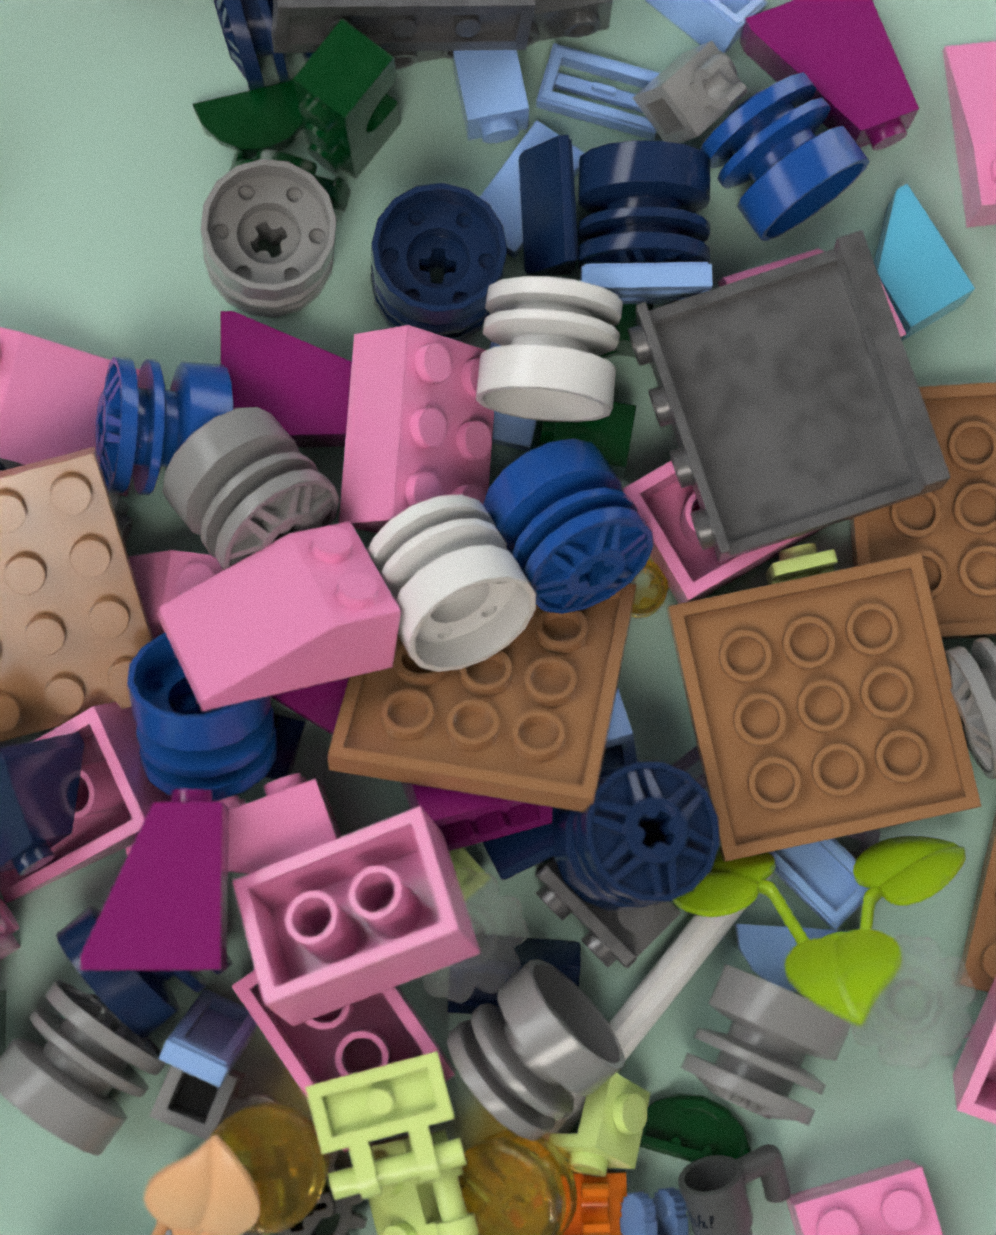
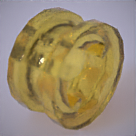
(647, 605)

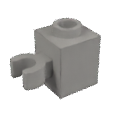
(691, 93)
(198, 1105)

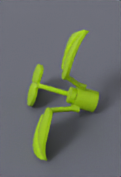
(843, 968)

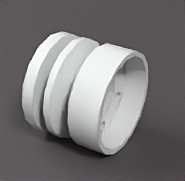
(549, 349)
(452, 582)

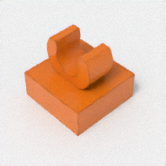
(598, 1203)

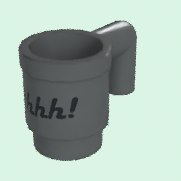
(718, 1194)

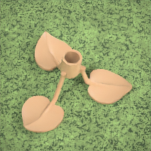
(203, 1194)

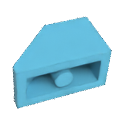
(917, 265)

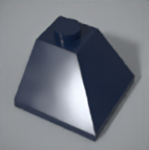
(37, 799)

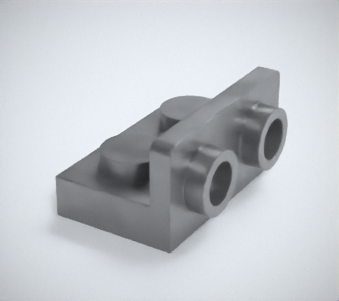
(611, 934)

